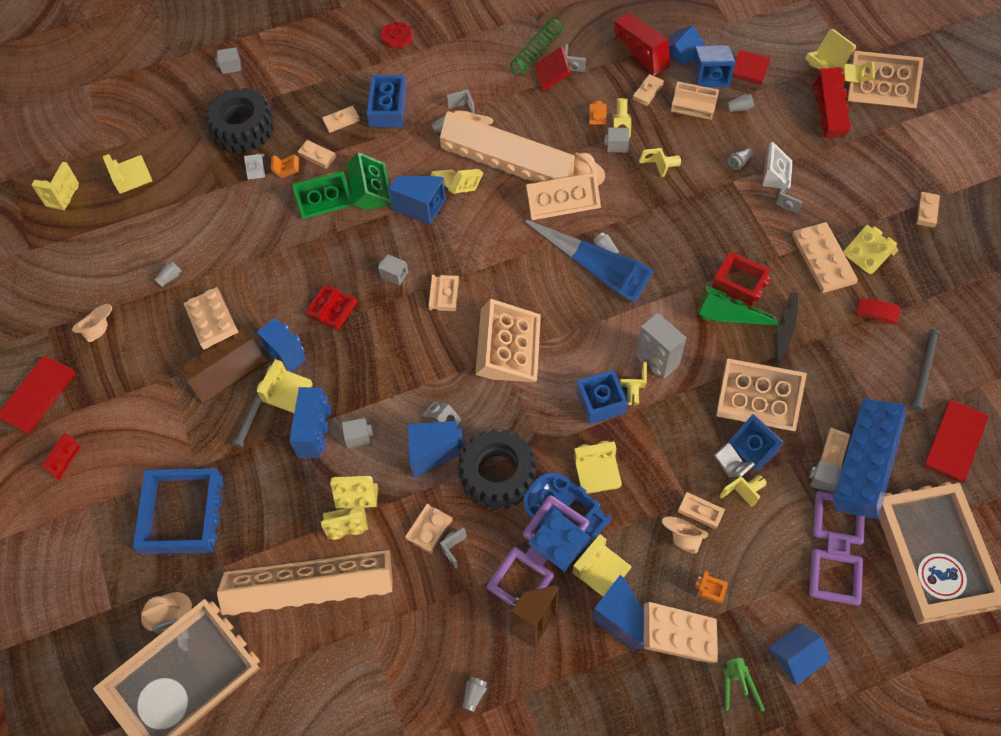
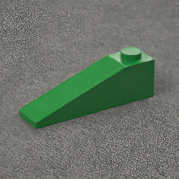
(719, 307)

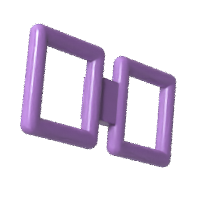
(837, 549)
(532, 557)

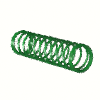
(520, 62)

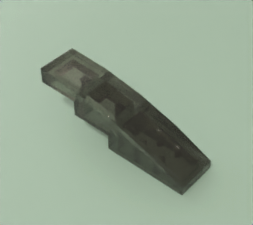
(784, 331)

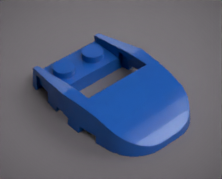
(566, 492)

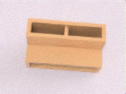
(694, 100)

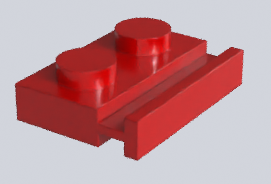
(61, 456)

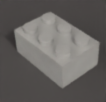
(660, 346)

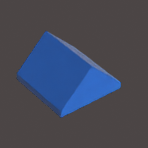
(683, 44)
(756, 442)
(800, 653)

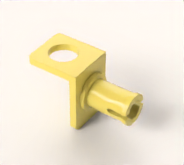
(855, 73)
(622, 116)
(661, 161)
(633, 386)
(746, 490)

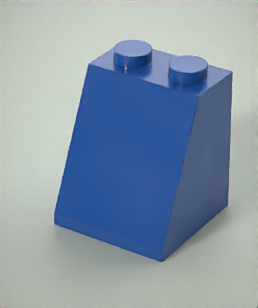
(713, 66)
(418, 196)
(433, 445)
(621, 614)

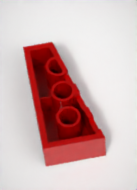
(643, 42)
(832, 102)

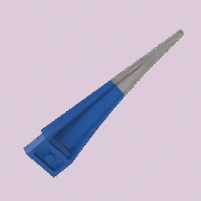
(617, 271)

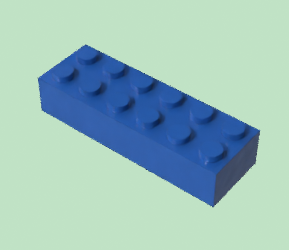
(870, 458)

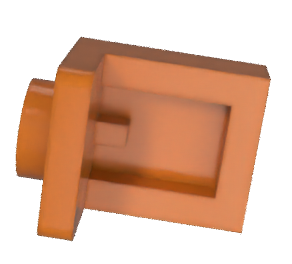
(597, 113)
(286, 166)
(711, 588)

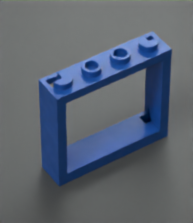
(146, 510)

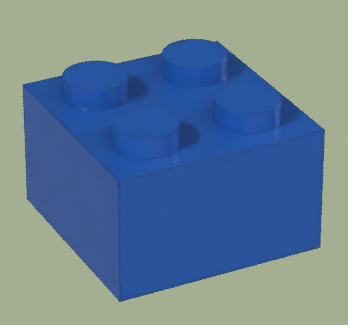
(282, 344)
(601, 397)
(559, 540)

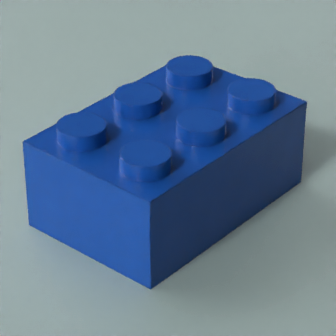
(387, 101)
(310, 422)

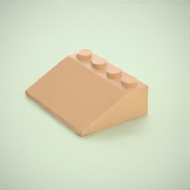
(894, 82)
(508, 343)
(761, 390)

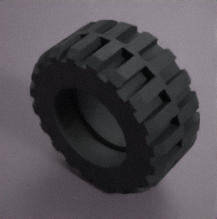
(234, 105)
(489, 446)

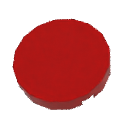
(397, 35)

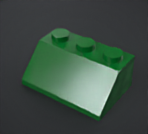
(368, 182)
(322, 194)

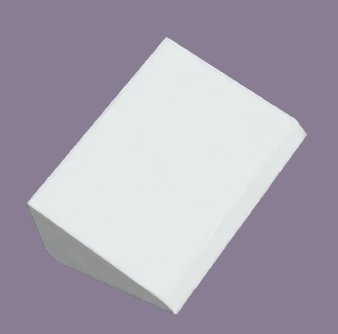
(776, 168)

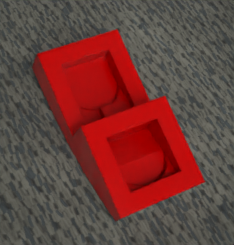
(880, 310)

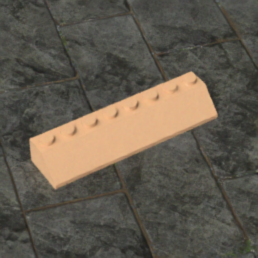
(504, 150)
(305, 582)

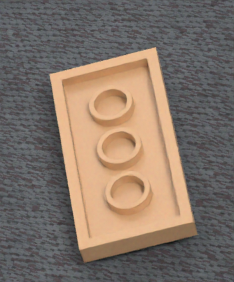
(563, 195)
(824, 257)
(210, 318)
(680, 633)

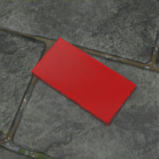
(36, 394)
(956, 441)

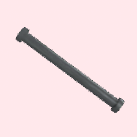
(917, 406)
(238, 442)

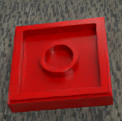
(751, 67)
(552, 68)

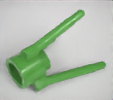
(738, 671)

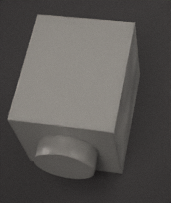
(228, 60)
(617, 140)
(393, 269)
(357, 432)
(825, 476)

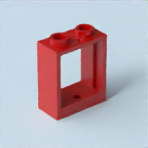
(736, 291)

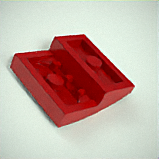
(331, 307)

